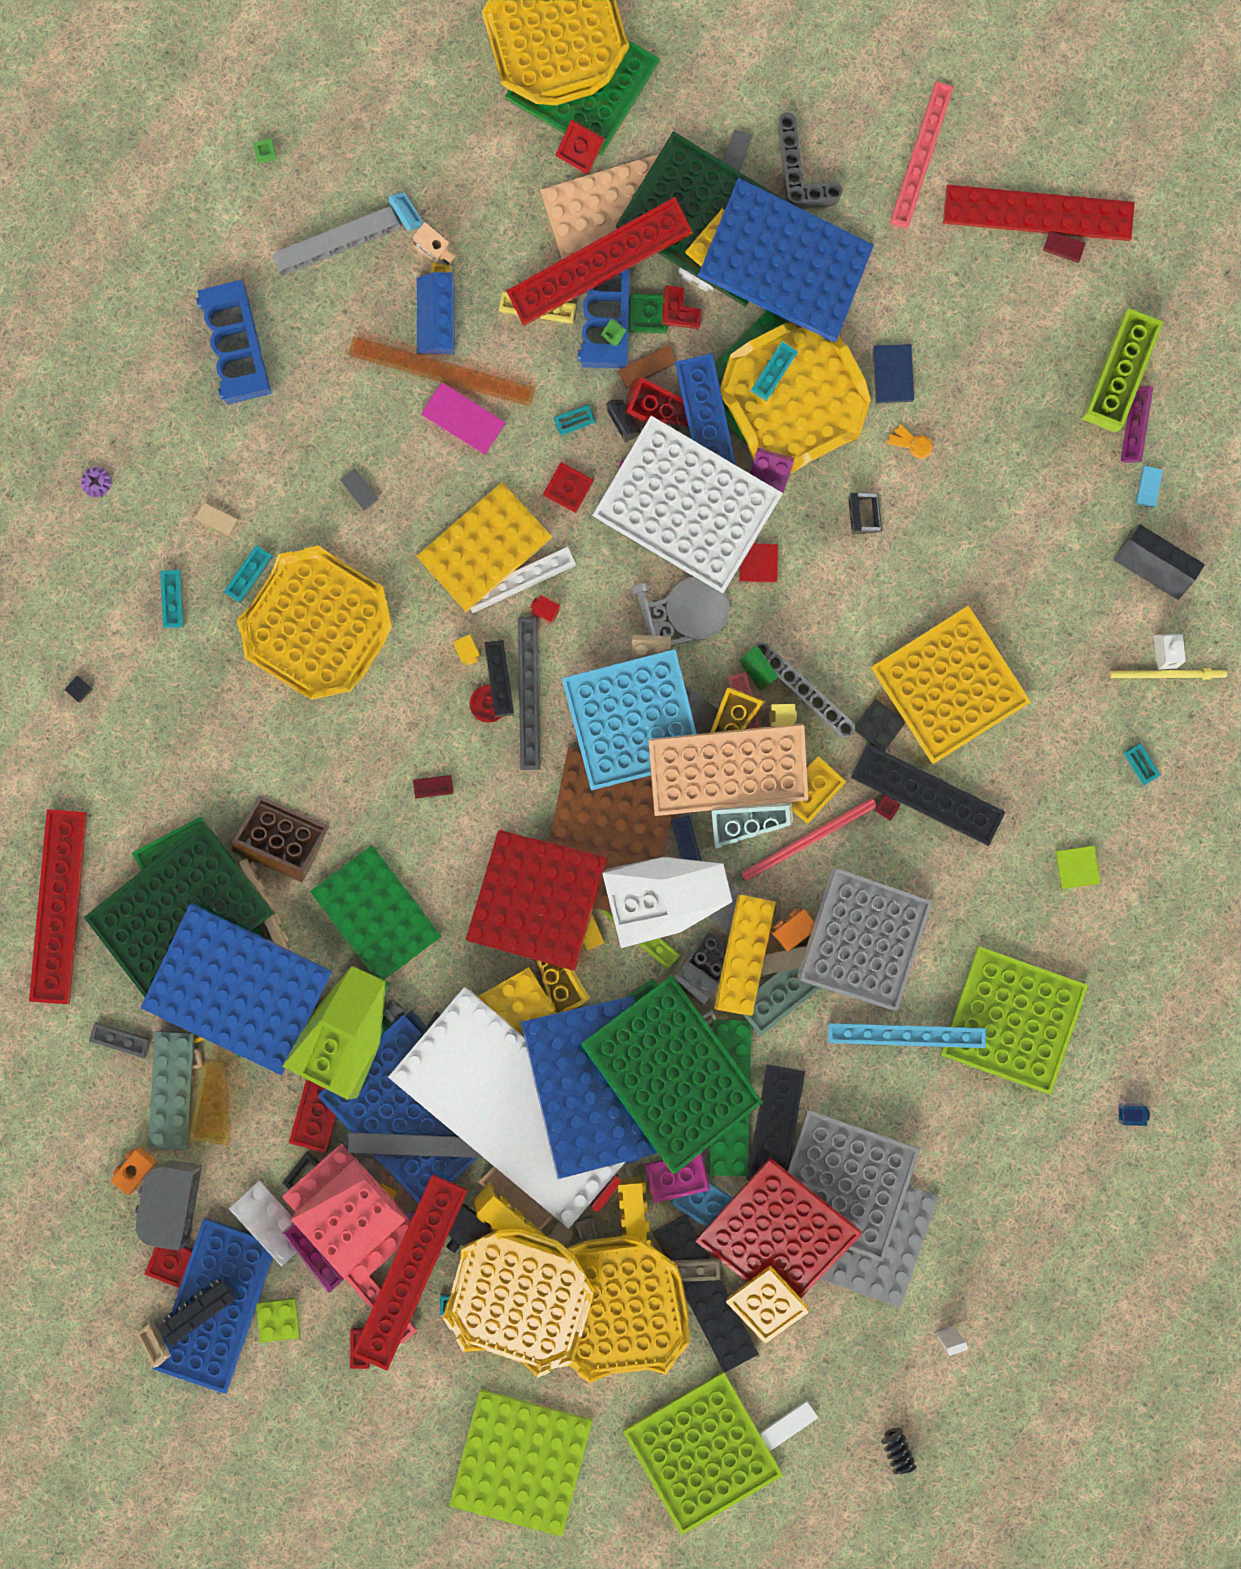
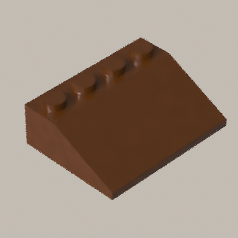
(279, 838)

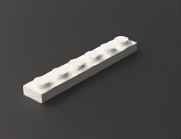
(527, 577)

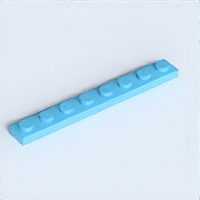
(907, 1035)

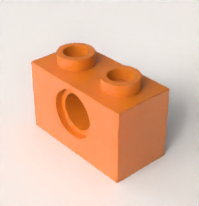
(125, 1179)

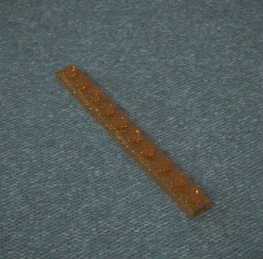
(441, 371)

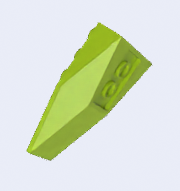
(342, 1035)

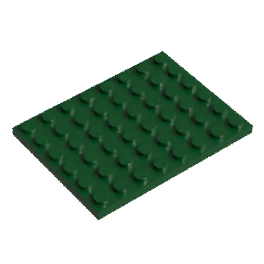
(701, 189)
(148, 909)

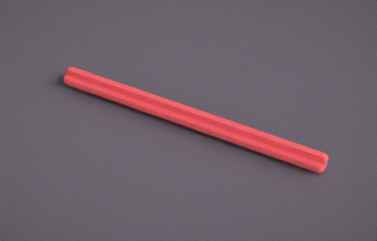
(808, 839)

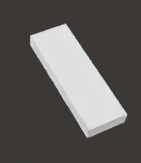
(952, 1340)
(788, 1425)

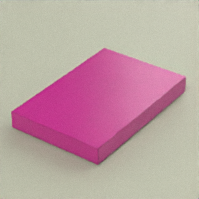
(687, 1181)

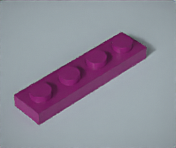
(1137, 426)
(315, 1261)

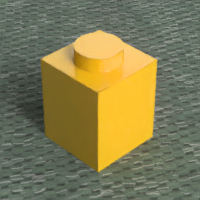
(467, 650)

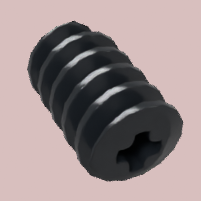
(899, 1451)

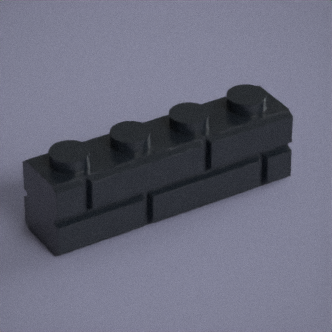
(197, 1312)

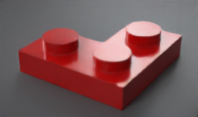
(675, 313)

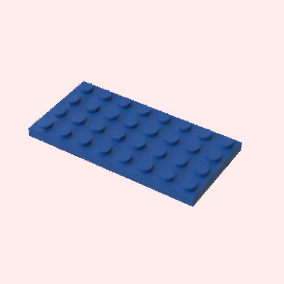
(213, 1349)

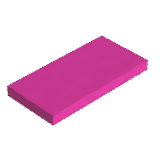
(463, 418)

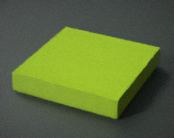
(1077, 867)

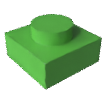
(265, 150)
(613, 332)

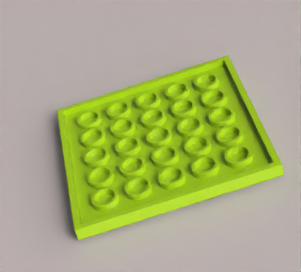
(1024, 1015)
(702, 1452)
(520, 1462)

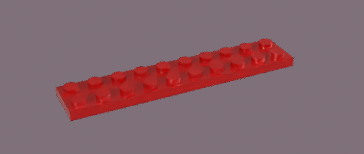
(1038, 212)
(599, 261)
(58, 906)
(409, 1272)

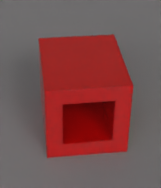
(545, 609)

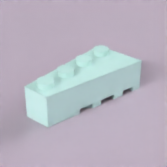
(746, 822)

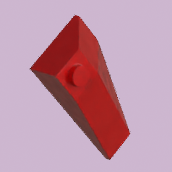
(649, 400)

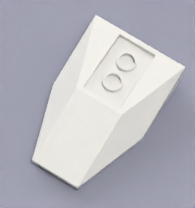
(663, 896)

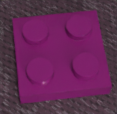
(772, 468)

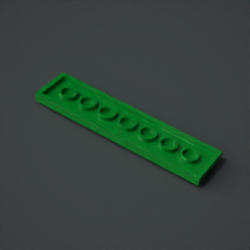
(730, 1152)

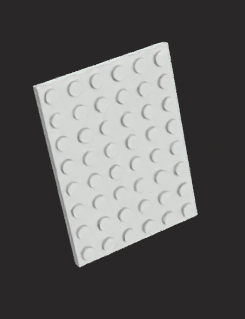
(687, 504)

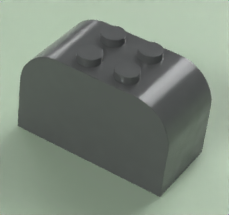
(168, 1204)

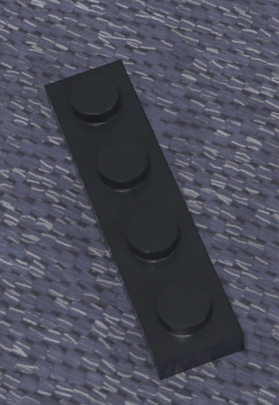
(499, 678)

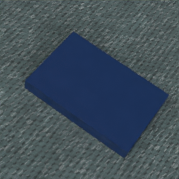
(893, 373)

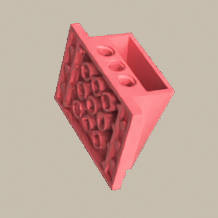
(347, 1214)

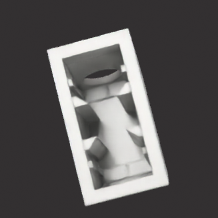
(1168, 650)

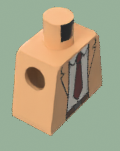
(427, 239)

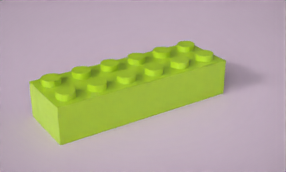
(1122, 370)

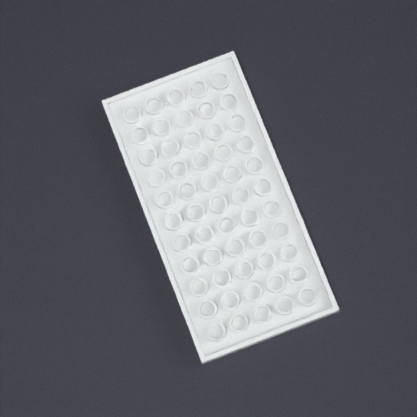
(481, 1085)

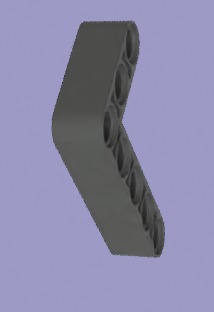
(795, 170)

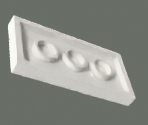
(265, 1221)

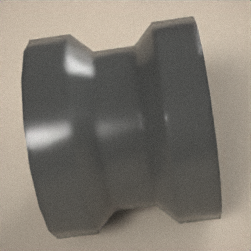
(393, 1011)

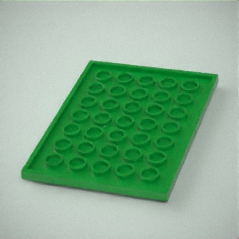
(672, 1074)

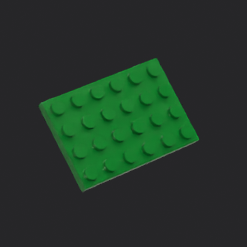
(375, 914)

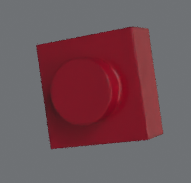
(887, 807)

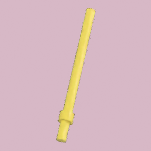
(1204, 674)

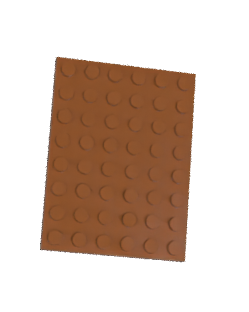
(607, 820)

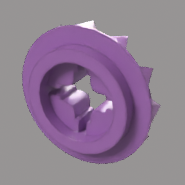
(95, 490)

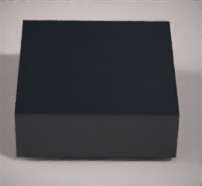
(78, 689)

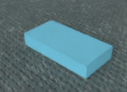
(405, 211)
(1149, 486)

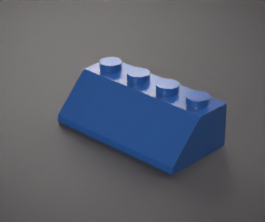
(436, 313)

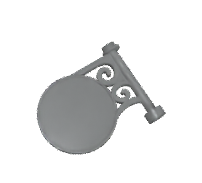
(691, 608)

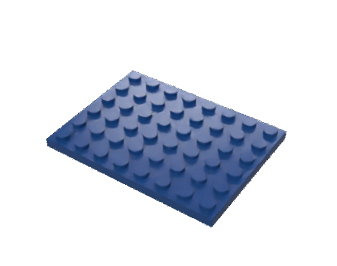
(786, 260)
(235, 988)
(389, 1109)
(579, 1109)

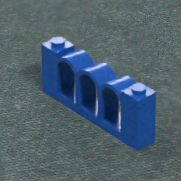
(222, 298)
(605, 355)

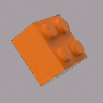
(793, 929)

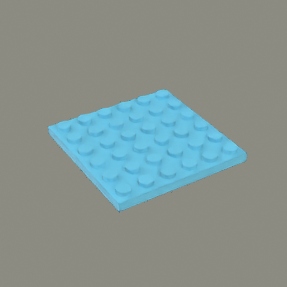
(621, 709)

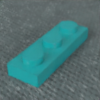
(774, 371)
(248, 574)
(172, 599)

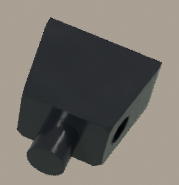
(465, 1228)

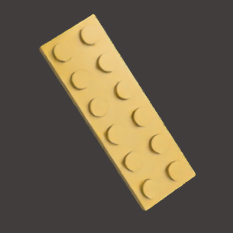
(744, 955)

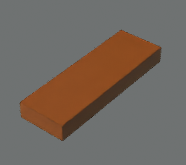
(647, 366)

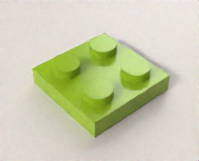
(277, 1320)

